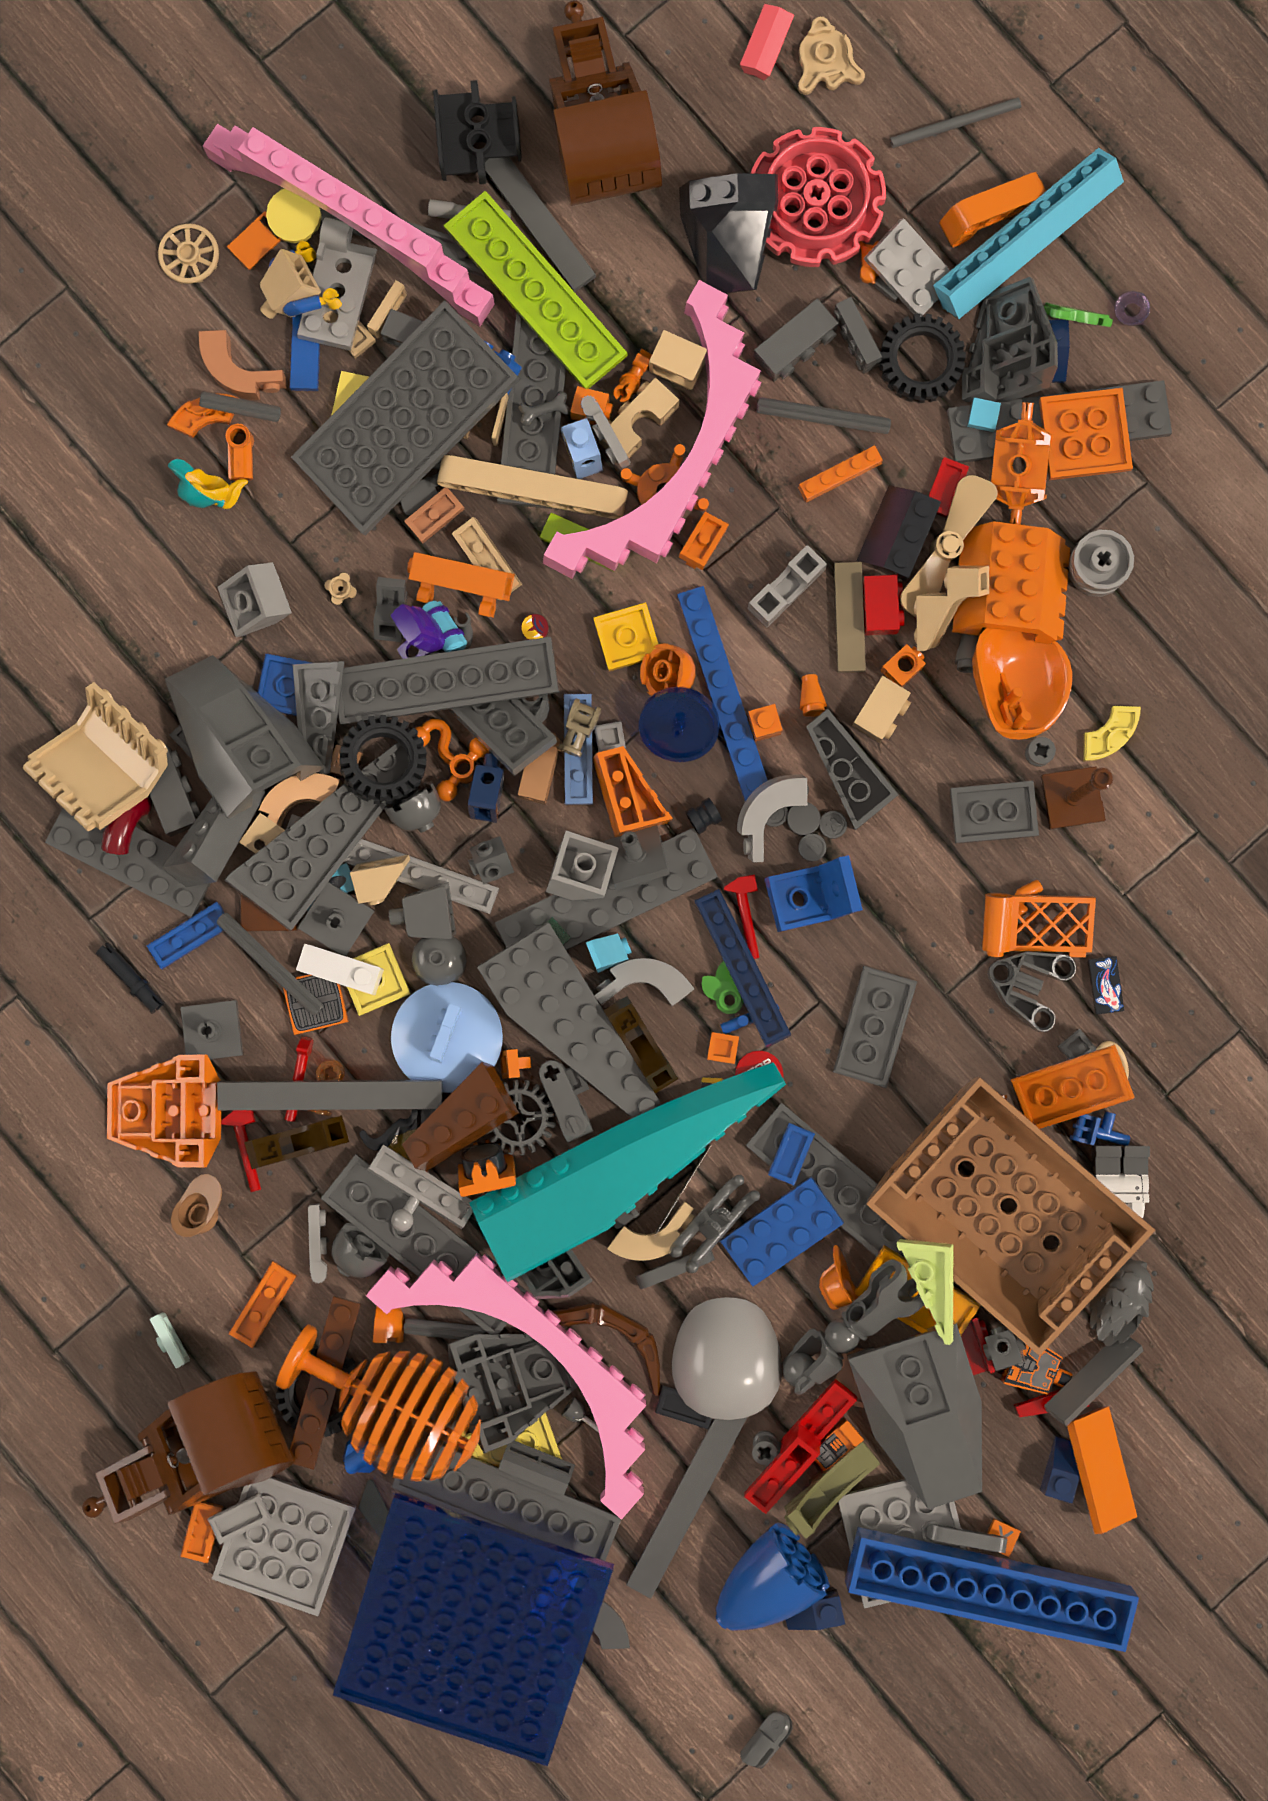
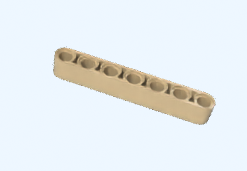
(532, 487)

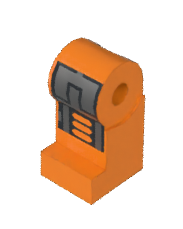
(837, 1443)

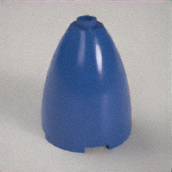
(771, 1582)

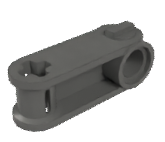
(569, 1111)

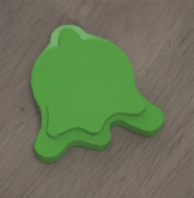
(1078, 315)

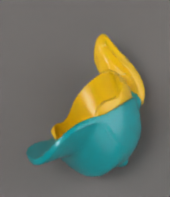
(203, 489)

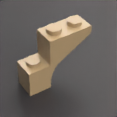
(936, 610)

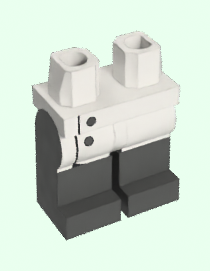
(1124, 1173)

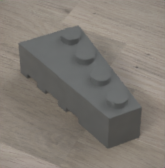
(855, 777)

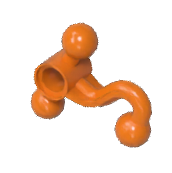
(448, 789)

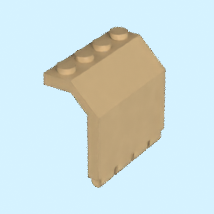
(99, 762)

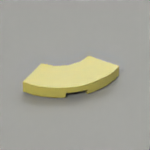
(1113, 734)

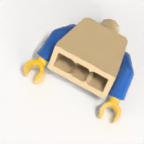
(291, 287)

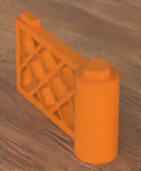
(1002, 925)

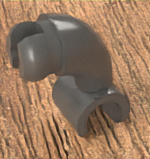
(467, 629)

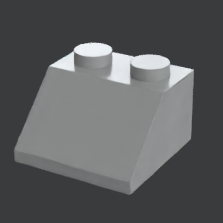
(254, 599)
(581, 868)

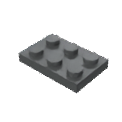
(994, 812)

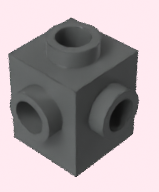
(490, 860)
(993, 1348)

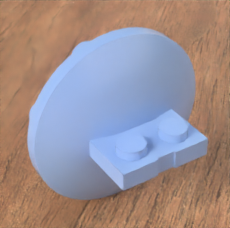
(445, 1034)

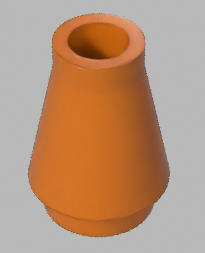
(812, 699)

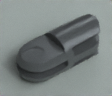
(767, 1739)

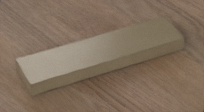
(849, 617)

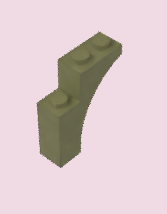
(827, 1489)

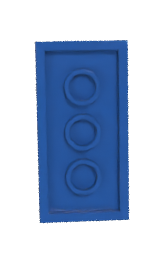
(782, 1231)

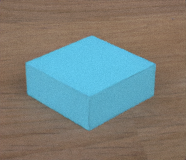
(984, 414)

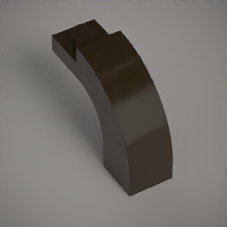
(641, 1044)
(296, 1142)

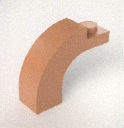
(216, 354)

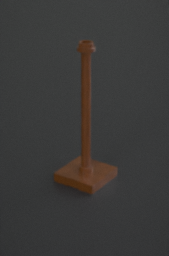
(1075, 796)

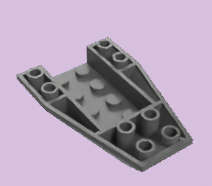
(236, 735)

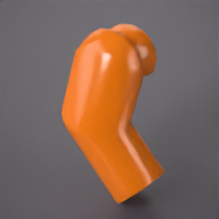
(1031, 888)

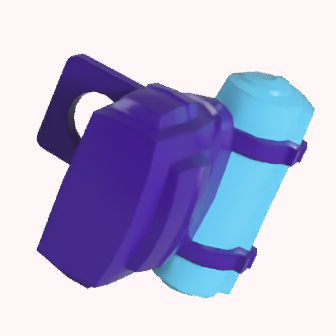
(427, 629)

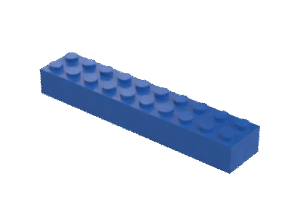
(991, 1589)

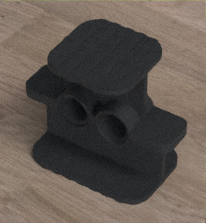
(458, 133)

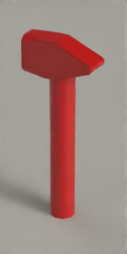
(741, 887)
(303, 1051)
(238, 1120)

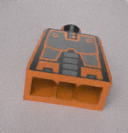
(1037, 1372)

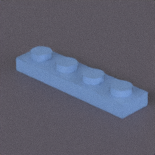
(578, 770)

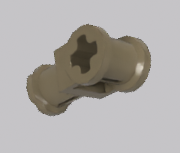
(579, 725)

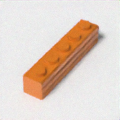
(840, 474)

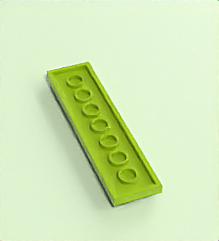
(535, 290)

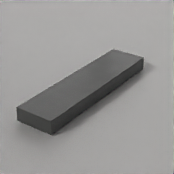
(1092, 1380)

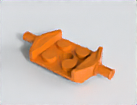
(1031, 444)

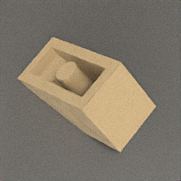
(376, 878)

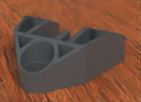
(1021, 1005)

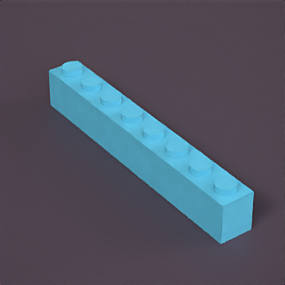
(1028, 233)

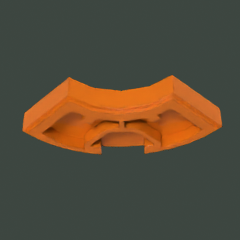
(193, 417)

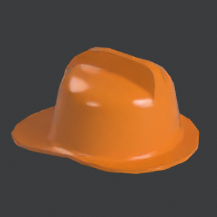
(837, 1283)

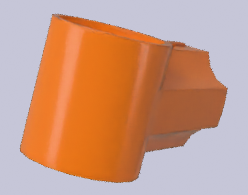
(240, 455)

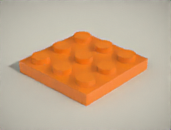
(1087, 433)

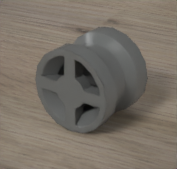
(1035, 754)

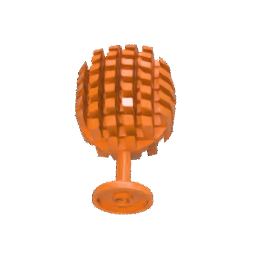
(395, 1409)

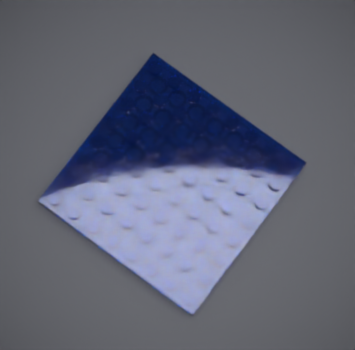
(472, 1629)

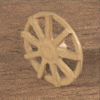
(188, 254)

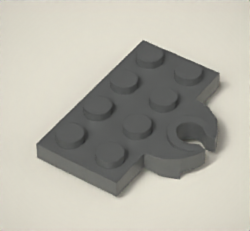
(510, 729)

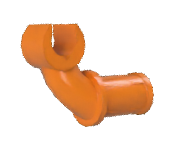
(630, 382)

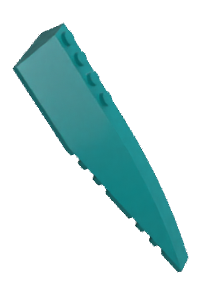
(606, 1176)

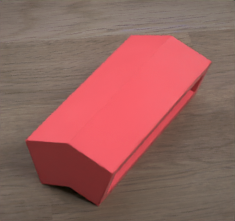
(766, 41)

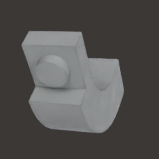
(762, 803)
(649, 971)

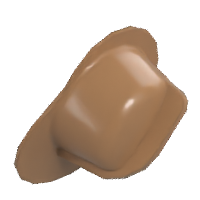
(198, 1207)

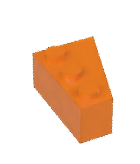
(626, 793)

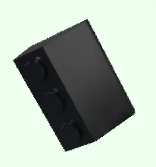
(898, 531)

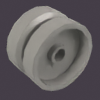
(1112, 551)

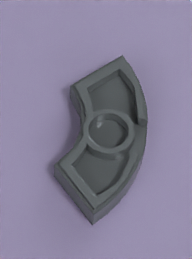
(611, 1629)

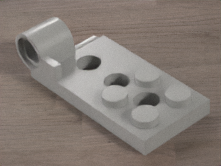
(334, 249)

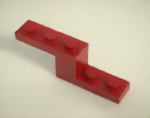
(800, 1446)

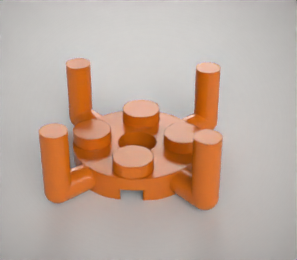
(657, 475)

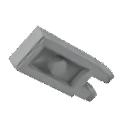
(604, 430)
(317, 1245)

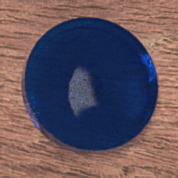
(679, 724)

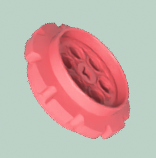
(841, 161)

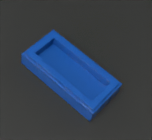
(791, 1154)

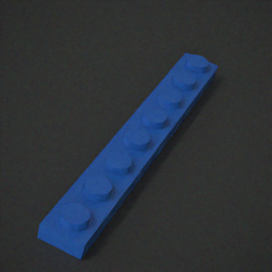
(722, 689)

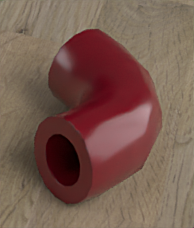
(119, 832)

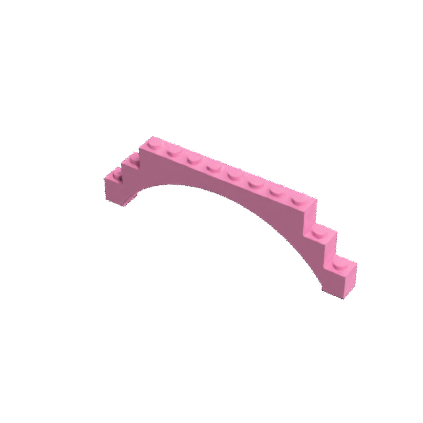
(423, 255)
(654, 522)
(486, 1290)

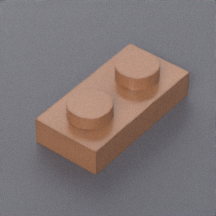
(434, 515)

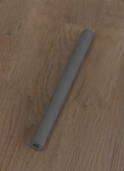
(955, 122)

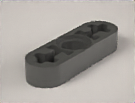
(668, 1270)
(966, 1538)

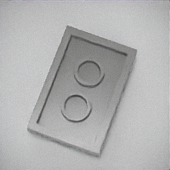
(908, 266)

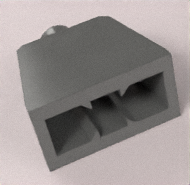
(426, 913)

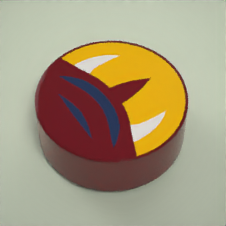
(534, 627)

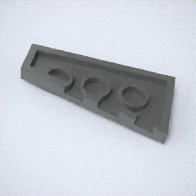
(317, 706)

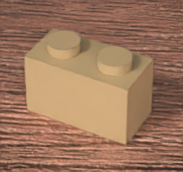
(882, 709)

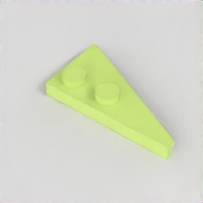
(933, 1271)

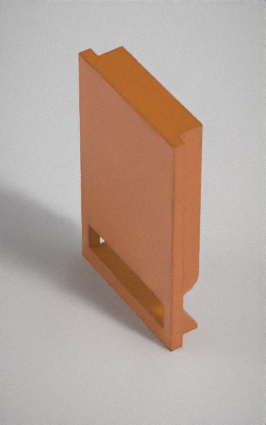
(253, 243)

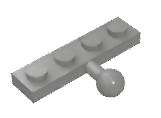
(420, 1188)

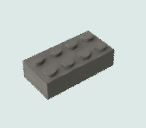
(857, 335)

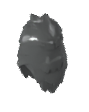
(1122, 1303)

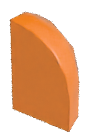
(388, 1326)

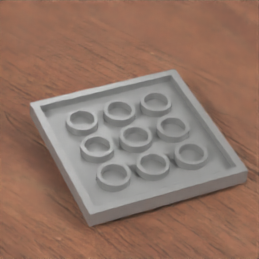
(896, 1511)
(292, 1552)

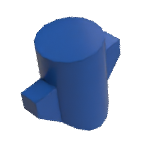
(354, 1461)

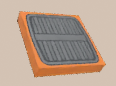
(328, 994)

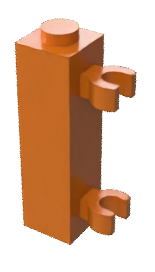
(460, 576)

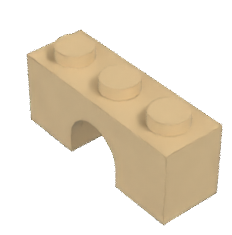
(652, 402)

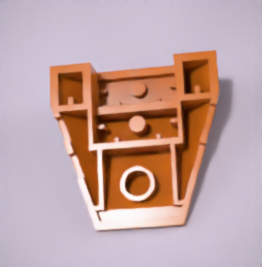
(168, 1111)

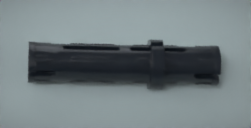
(137, 986)

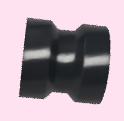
(703, 816)

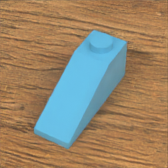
(608, 951)

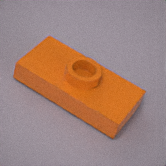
(200, 1535)

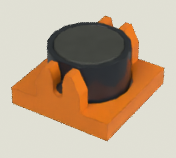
(485, 1169)

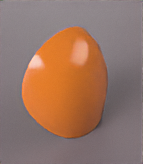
(1021, 682)

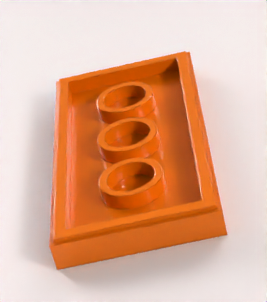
(1073, 1087)
(1101, 1470)

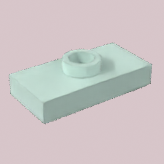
(168, 1340)

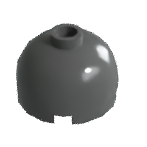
(416, 810)
(439, 960)
(357, 1253)

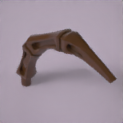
(633, 1331)

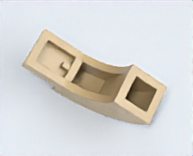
(648, 1246)

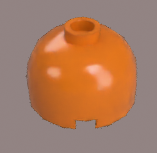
(667, 668)

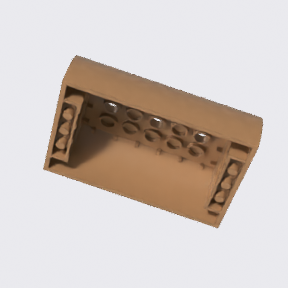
(999, 1252)

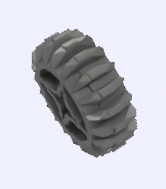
(538, 1115)

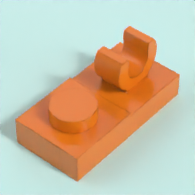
(703, 541)

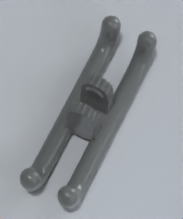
(713, 1223)

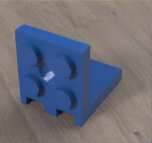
(827, 894)

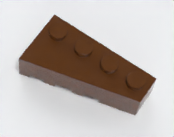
(462, 1118)

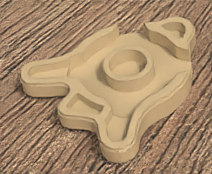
(827, 58)

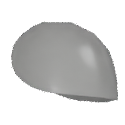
(727, 1359)

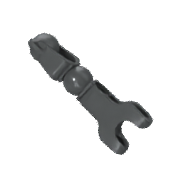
(870, 1312)

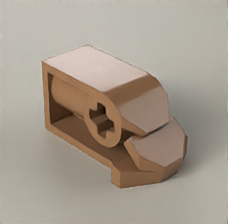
(539, 775)

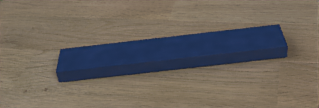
(742, 968)

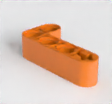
(990, 207)

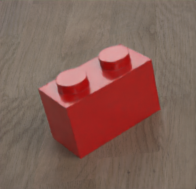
(882, 605)

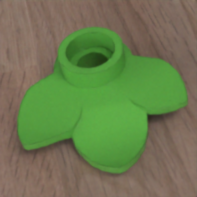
(719, 987)

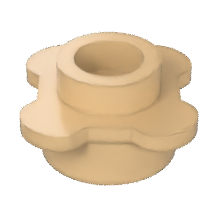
(333, 585)

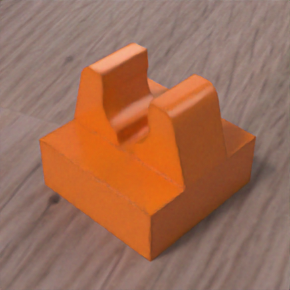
(511, 1063)

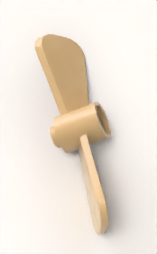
(968, 505)

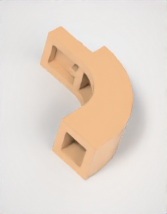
(293, 792)

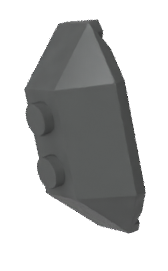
(557, 1277)

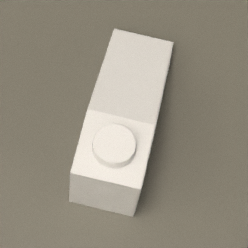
(340, 969)

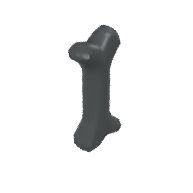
(557, 404)

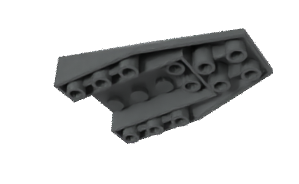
(925, 1413)

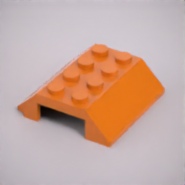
(1023, 581)

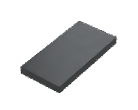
(874, 1026)

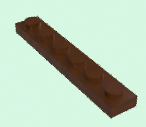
(320, 1394)

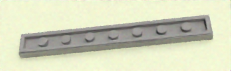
(425, 875)

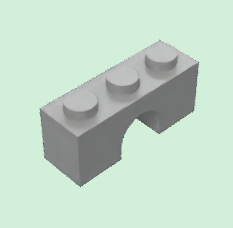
(787, 587)

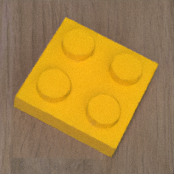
(626, 636)

